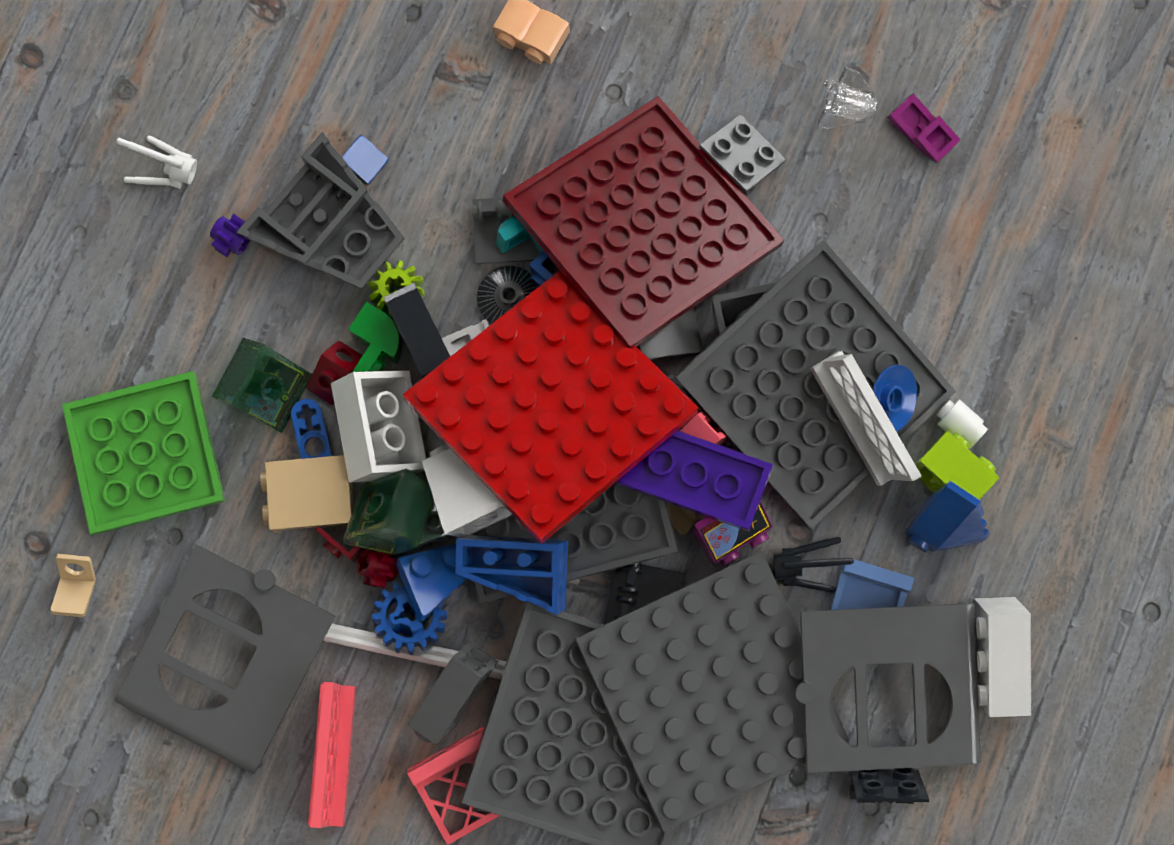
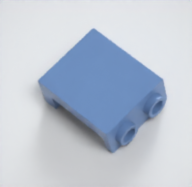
(870, 587)

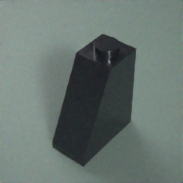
(417, 328)

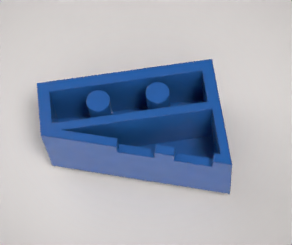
(517, 567)

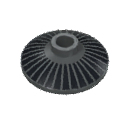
(495, 283)

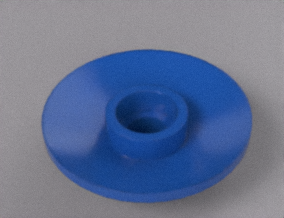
(897, 394)

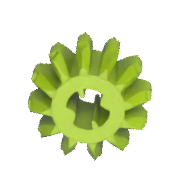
(393, 277)

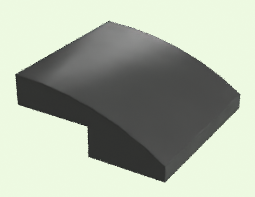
(675, 340)

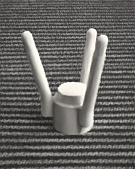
(178, 165)

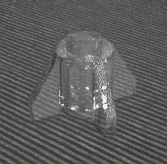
(849, 101)

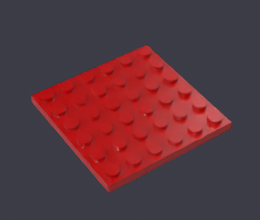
(549, 406)

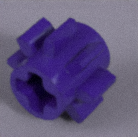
(226, 238)

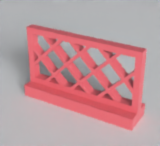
(332, 755)
(435, 768)

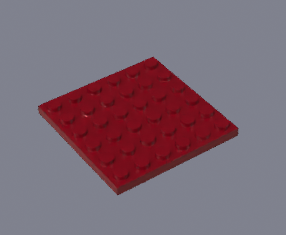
(642, 222)

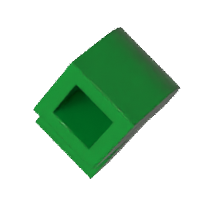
(380, 335)

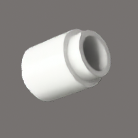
(961, 420)

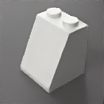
(460, 496)

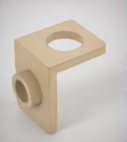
(74, 586)

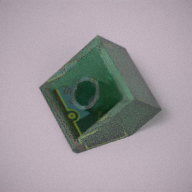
(262, 384)
(390, 513)

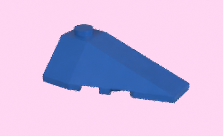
(948, 521)

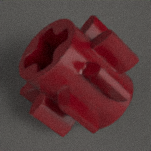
(376, 568)

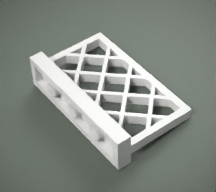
(864, 419)

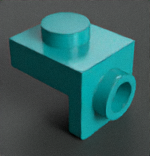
(512, 234)

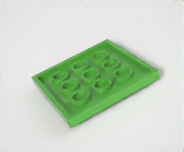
(143, 453)

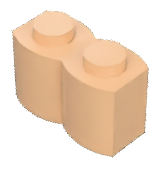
(531, 30)

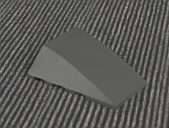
(327, 220)

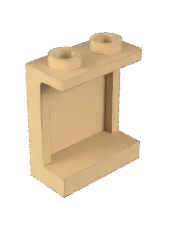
(307, 493)

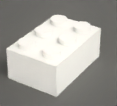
(377, 425)

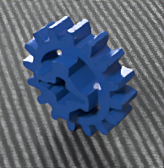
(398, 624)

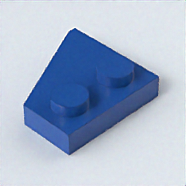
(429, 578)

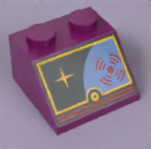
(723, 541)

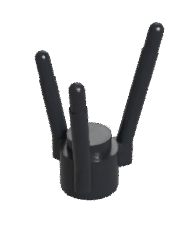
(789, 566)

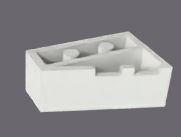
(1003, 656)

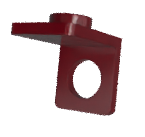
(330, 369)
(336, 549)

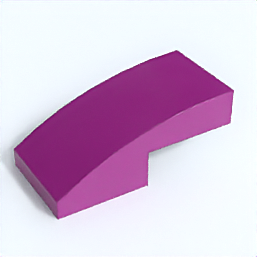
(922, 129)

